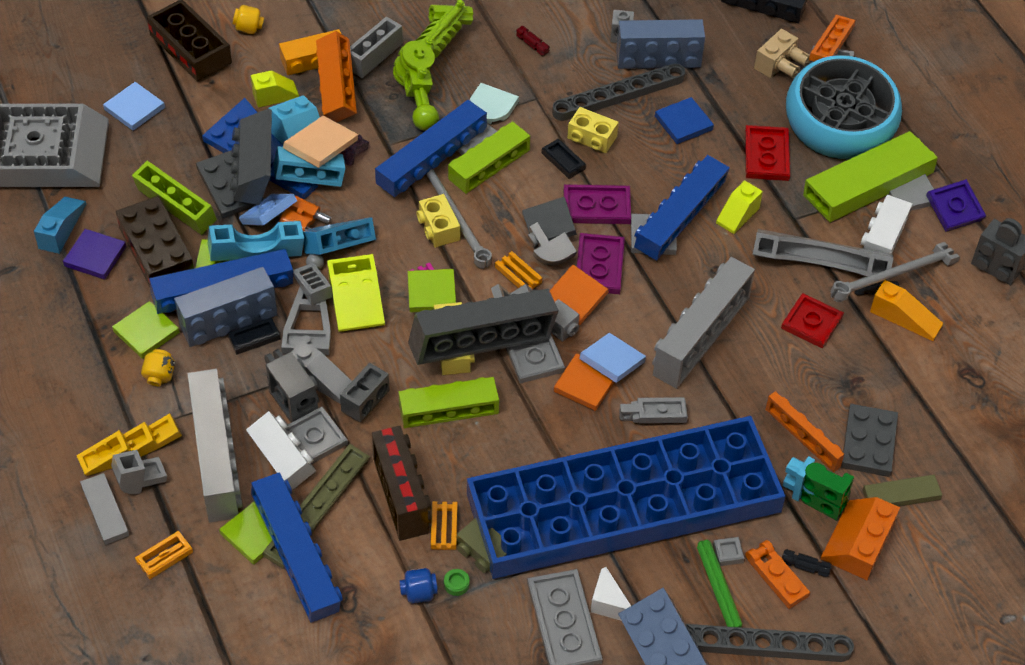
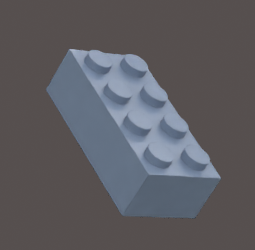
(660, 43)
(226, 306)
(661, 632)

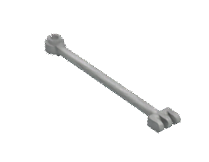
(480, 253)
(841, 290)

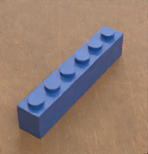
(431, 148)
(680, 207)
(173, 285)
(296, 547)

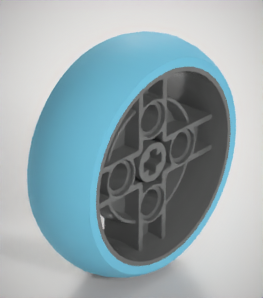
(843, 106)

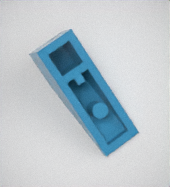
(58, 224)
(338, 236)

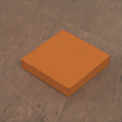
(579, 292)
(583, 384)

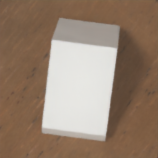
(608, 597)

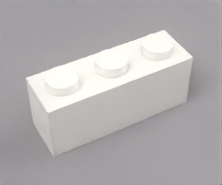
(887, 226)
(281, 449)

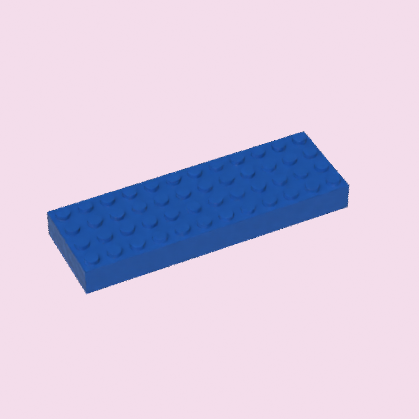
(625, 495)

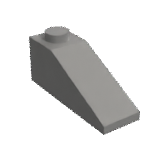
(328, 376)

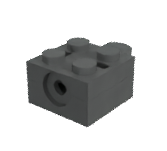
(1001, 250)
(291, 385)

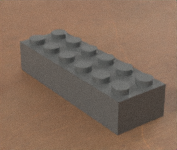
(482, 326)

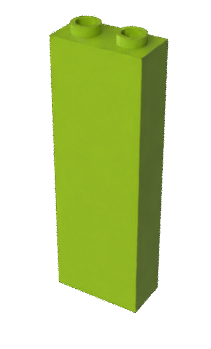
(869, 176)

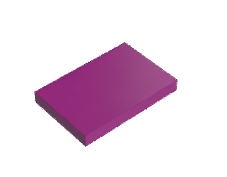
(598, 203)
(602, 259)

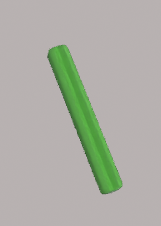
(719, 584)

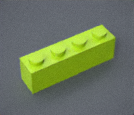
(488, 157)
(175, 197)
(448, 402)

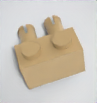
(778, 52)

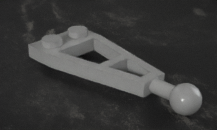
(316, 338)

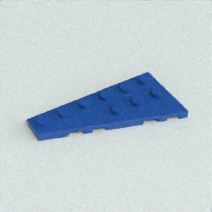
(220, 138)

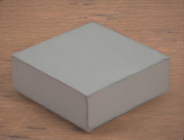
(728, 551)

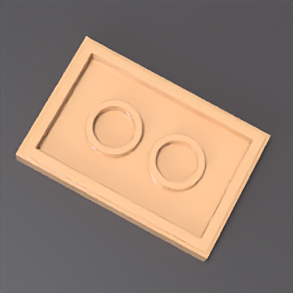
(320, 141)

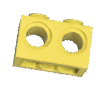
(592, 130)
(438, 220)

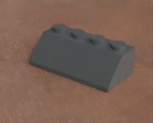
(252, 157)

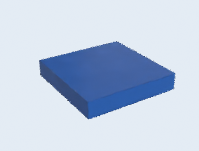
(684, 120)

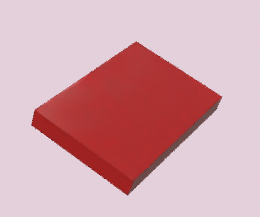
(767, 153)

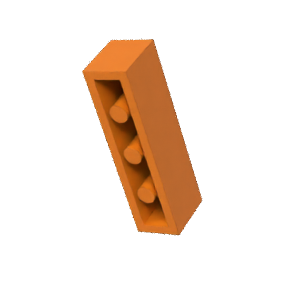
(336, 76)

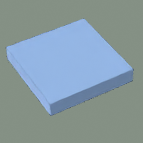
(134, 106)
(268, 209)
(612, 357)

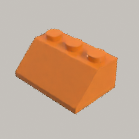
(860, 535)

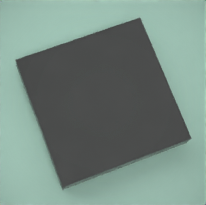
(552, 217)

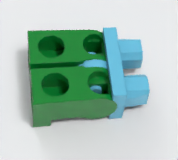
(818, 486)

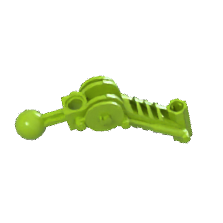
(418, 56)

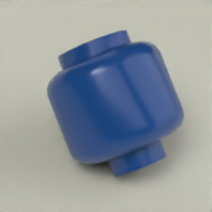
(418, 585)

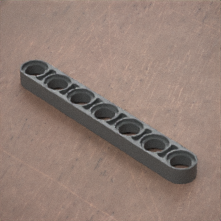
(625, 85)
(775, 639)

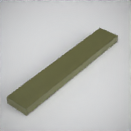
(326, 493)

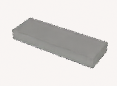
(104, 508)

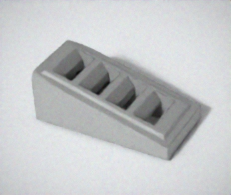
(313, 295)

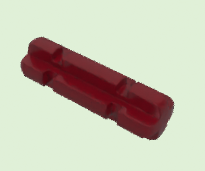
(532, 40)

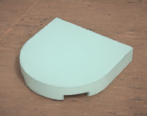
(495, 102)

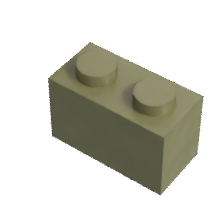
(472, 544)

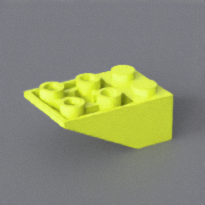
(355, 292)

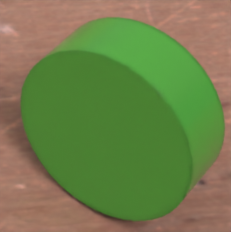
(456, 582)

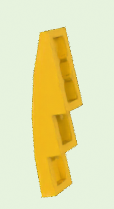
(141, 438)

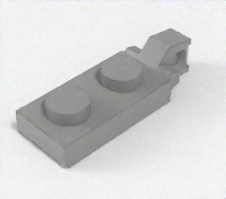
(655, 410)

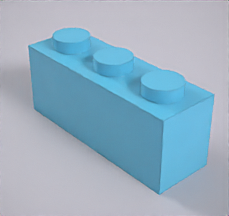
(292, 168)

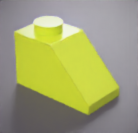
(272, 88)
(740, 207)

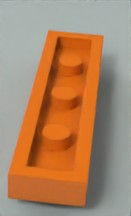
(832, 38)
(804, 431)

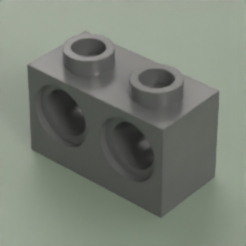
(364, 392)

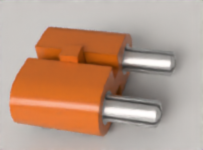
(304, 212)

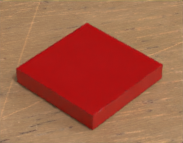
(812, 320)

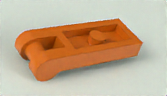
(777, 574)

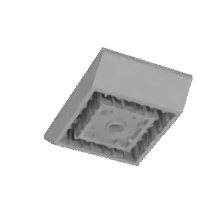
(67, 149)

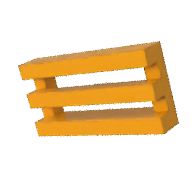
(520, 268)
(444, 507)
(167, 557)

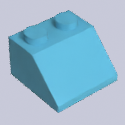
(292, 117)

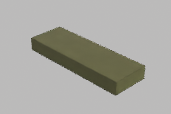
(905, 491)

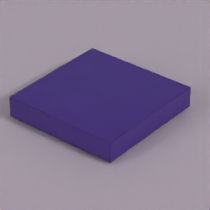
(956, 205)
(94, 254)

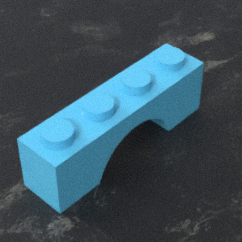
(229, 244)

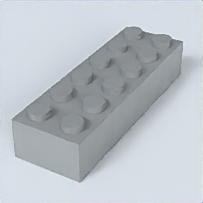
(702, 322)
(215, 445)

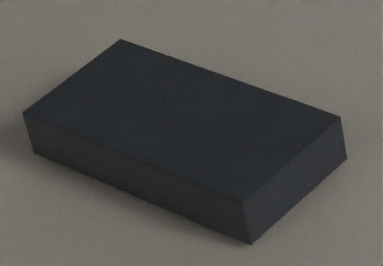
(563, 158)
(254, 336)

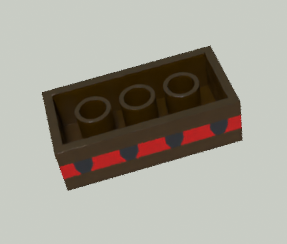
(189, 39)
(153, 239)
(401, 483)

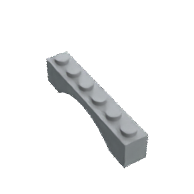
(819, 252)

